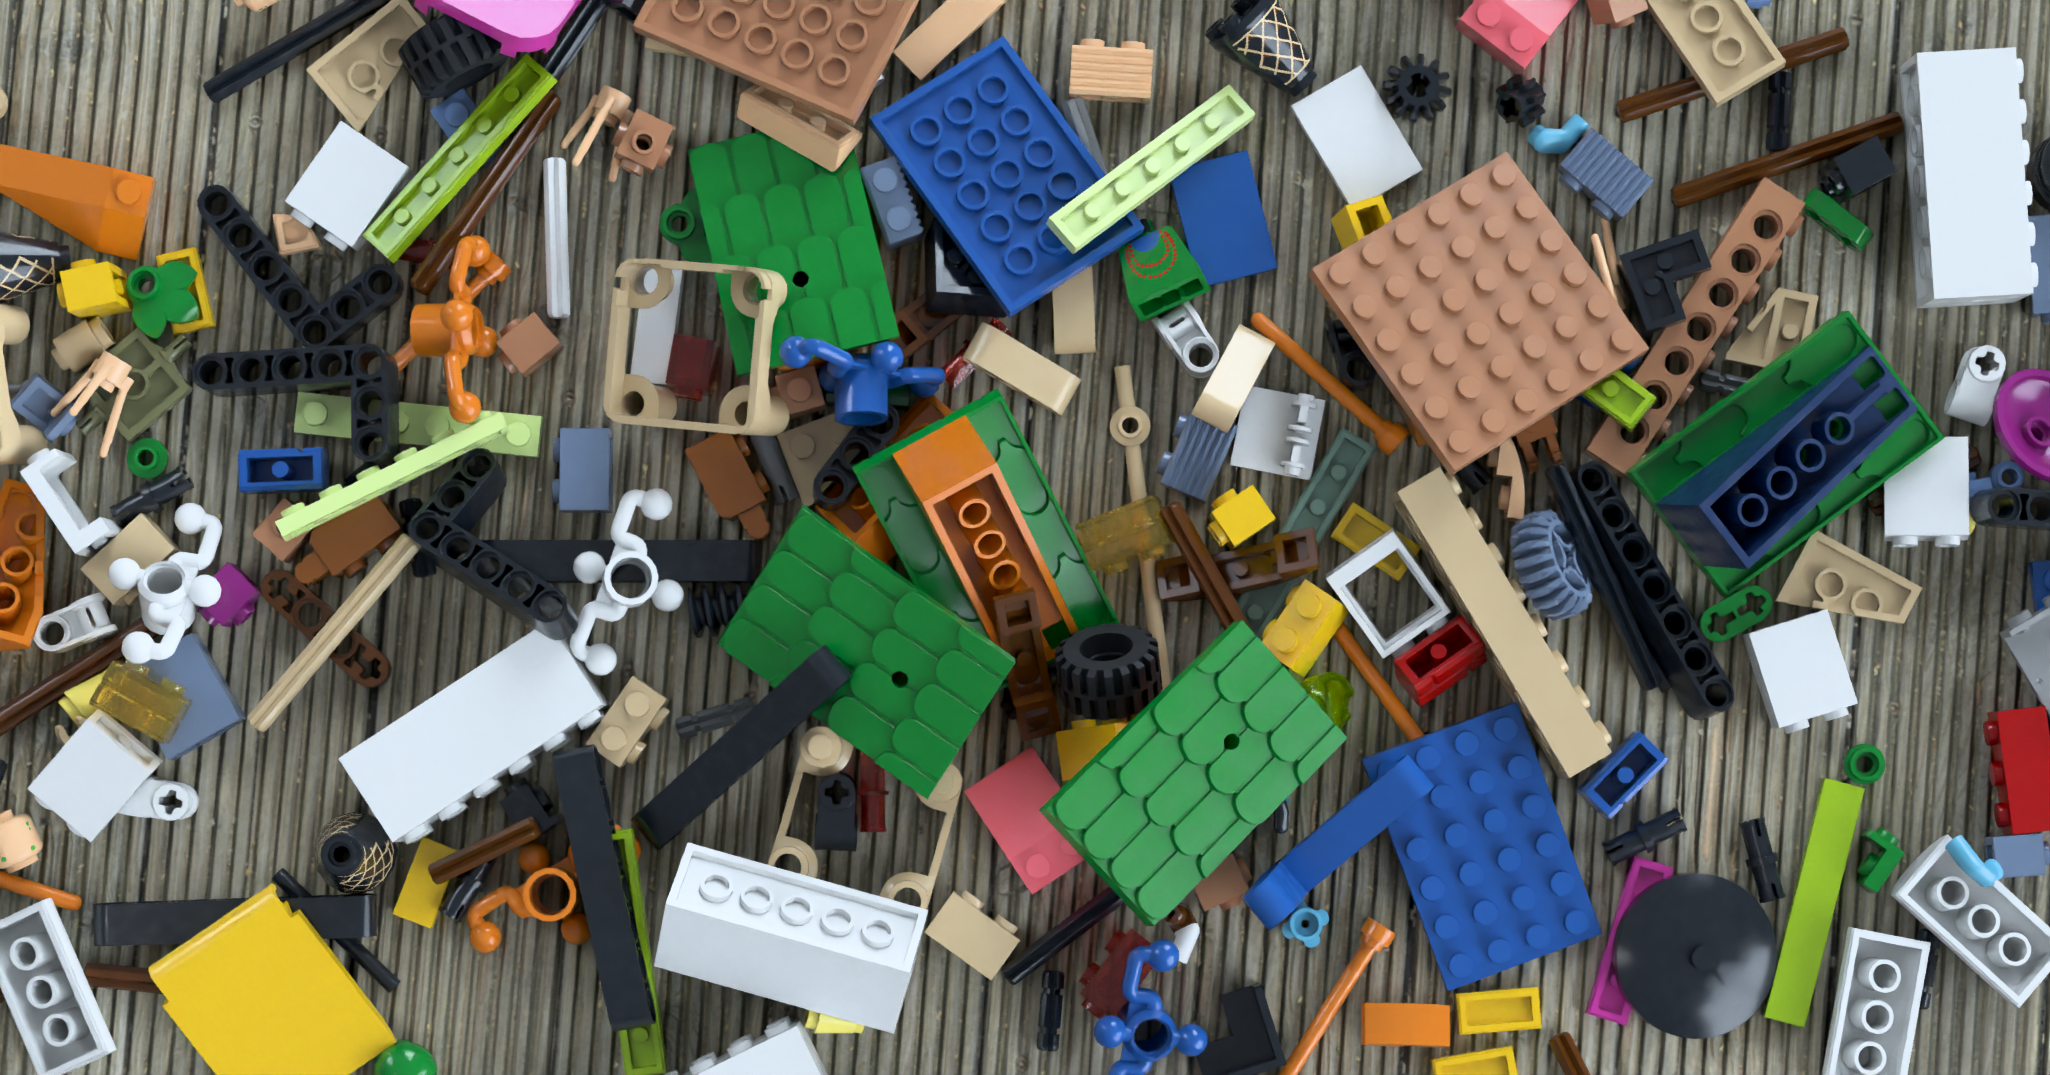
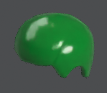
(404, 1059)

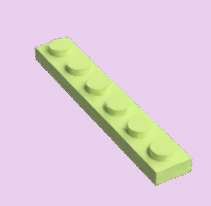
(1150, 169)
(417, 423)
(375, 482)

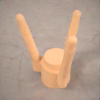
(606, 109)
(1610, 277)
(107, 373)

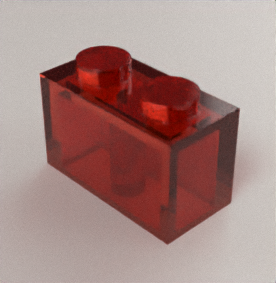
(692, 367)

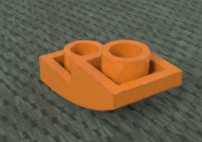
(1405, 1024)

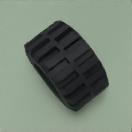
(449, 57)
(1108, 671)

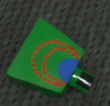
(1159, 271)

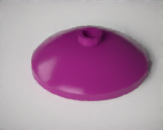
(2023, 420)

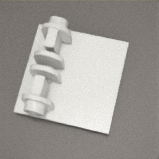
(1278, 433)

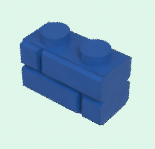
(283, 470)
(1622, 774)

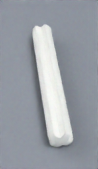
(556, 237)

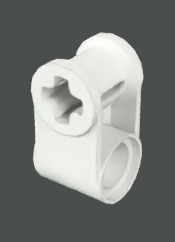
(1186, 337)
(1972, 391)
(77, 624)
(153, 800)

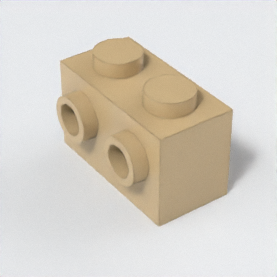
(629, 721)

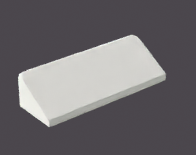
(656, 331)

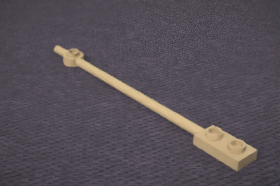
(1132, 446)

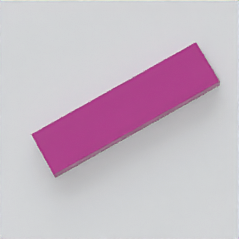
(1605, 998)

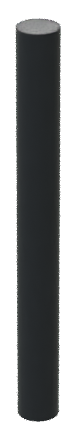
(350, 945)

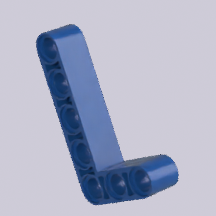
(1335, 841)

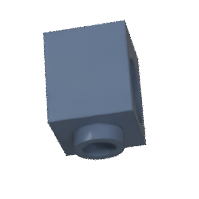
(2019, 854)

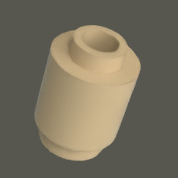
(82, 344)

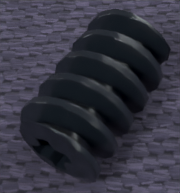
(713, 610)

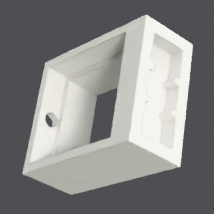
(1364, 559)

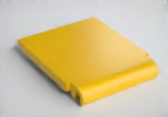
(269, 996)

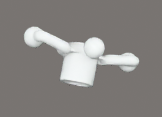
(170, 588)
(609, 605)

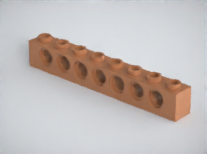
(1765, 202)

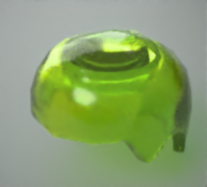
(1331, 693)

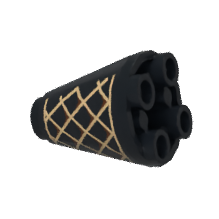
(1264, 43)
(29, 264)
(370, 852)

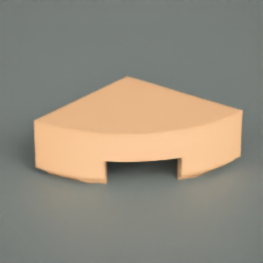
(294, 236)

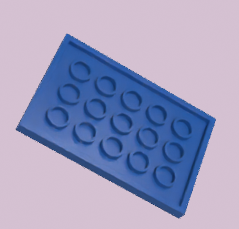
(994, 168)
(1486, 849)

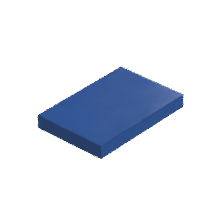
(1224, 219)

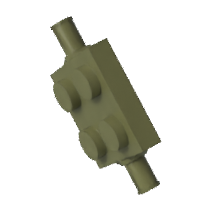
(155, 386)

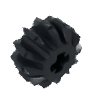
(1430, 95)

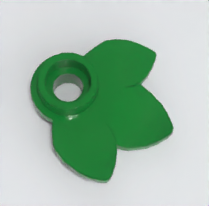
(693, 239)
(166, 301)

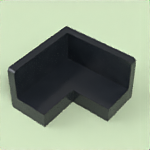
(1651, 276)
(951, 281)
(1253, 1041)

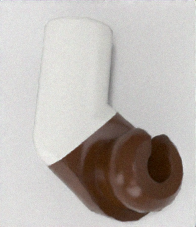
(1184, 928)

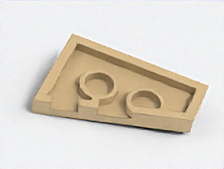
(366, 61)
(1846, 583)

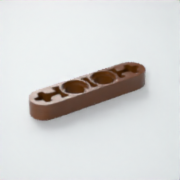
(280, 604)

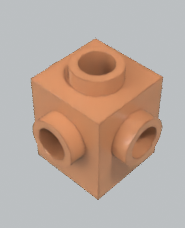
(646, 129)

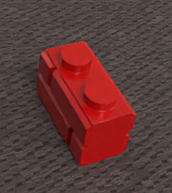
(1440, 660)

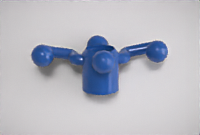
(861, 379)
(1144, 1005)

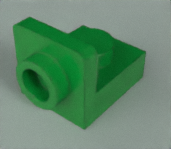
(1878, 867)

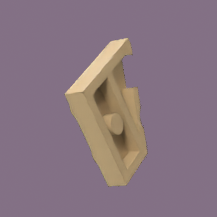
(1774, 329)
(809, 449)

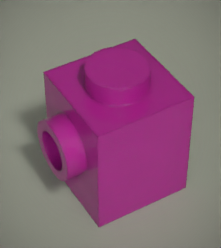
(236, 598)

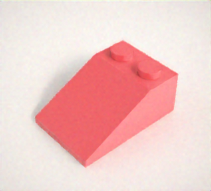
(1513, 28)
(1010, 807)

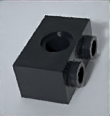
(1856, 171)

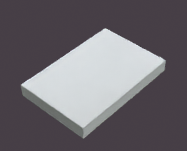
(1356, 137)

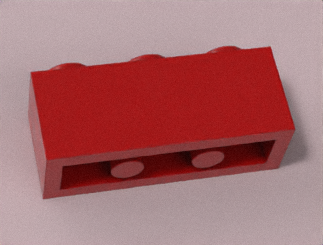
(2020, 768)

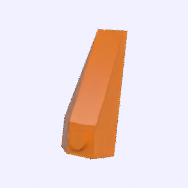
(85, 199)
(20, 564)

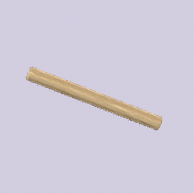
(332, 633)

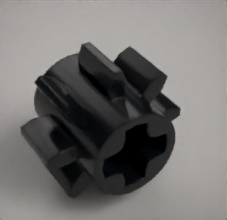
(1520, 100)

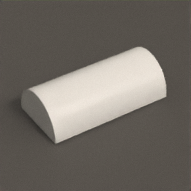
(1978, 923)
(49, 992)
(1876, 1004)

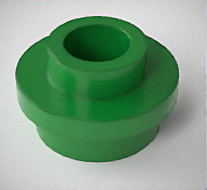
(159, 461)
(1876, 768)

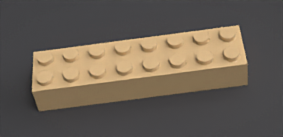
(1495, 611)

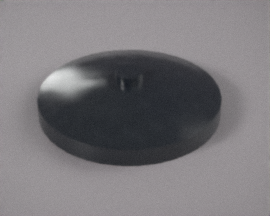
(1694, 955)

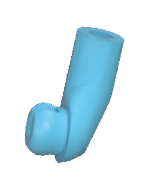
(1557, 140)
(1971, 864)

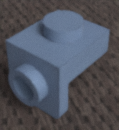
(35, 404)

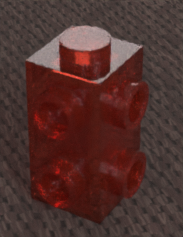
(1104, 982)

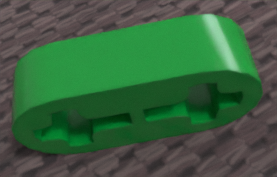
(1837, 220)
(1739, 622)

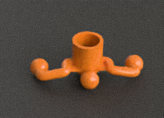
(456, 329)
(525, 900)

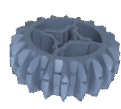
(1550, 565)

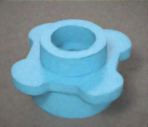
(1308, 935)

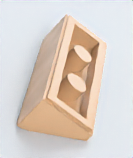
(798, 126)

